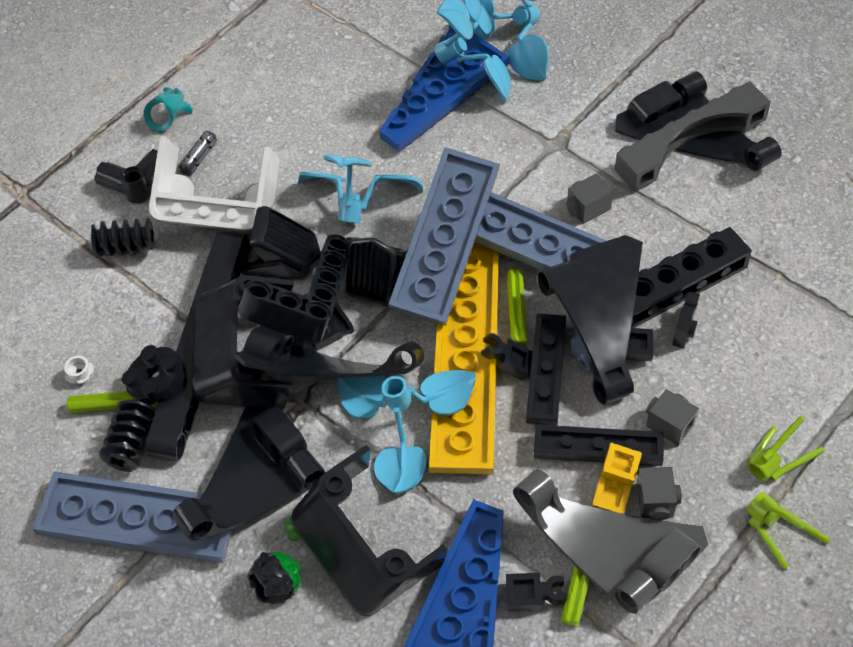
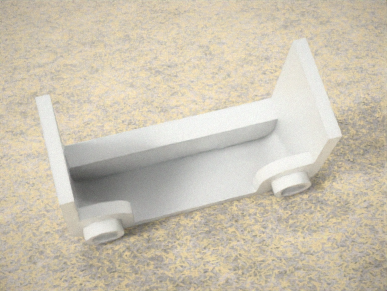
(174, 200)

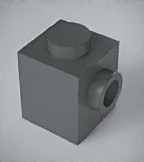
(589, 198)
(671, 415)
(657, 493)

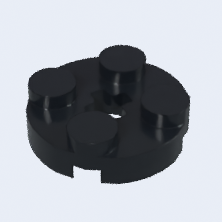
(139, 377)

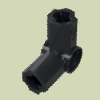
(130, 181)

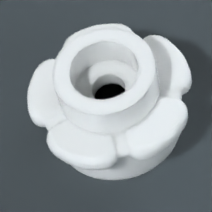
(76, 364)

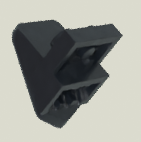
(279, 246)
(372, 269)

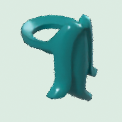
(172, 102)

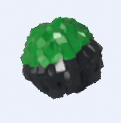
(274, 577)

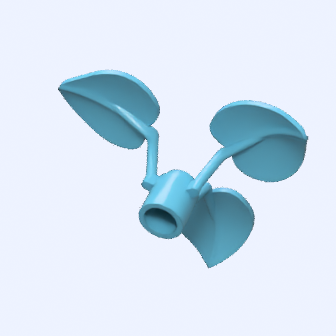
(458, 16)
(531, 53)
(348, 203)
(445, 391)

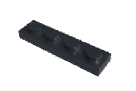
(546, 369)
(593, 443)

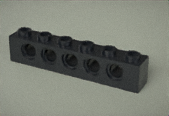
(691, 270)

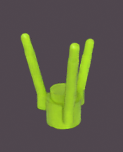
(766, 462)
(767, 511)

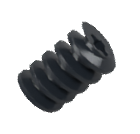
(122, 239)
(126, 435)

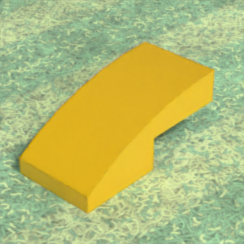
(616, 478)

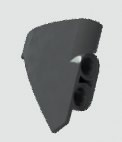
(615, 550)

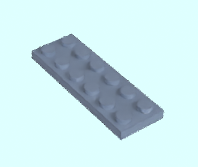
(529, 234)
(444, 236)
(122, 517)

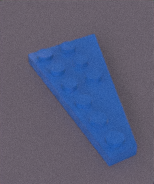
(437, 92)
(465, 592)

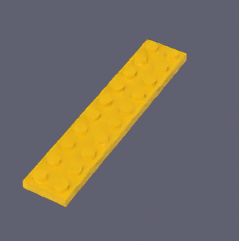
(466, 439)

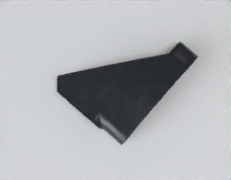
(670, 102)
(599, 297)
(285, 354)
(257, 473)

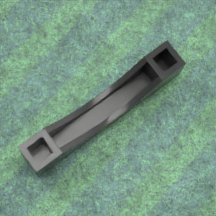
(735, 111)

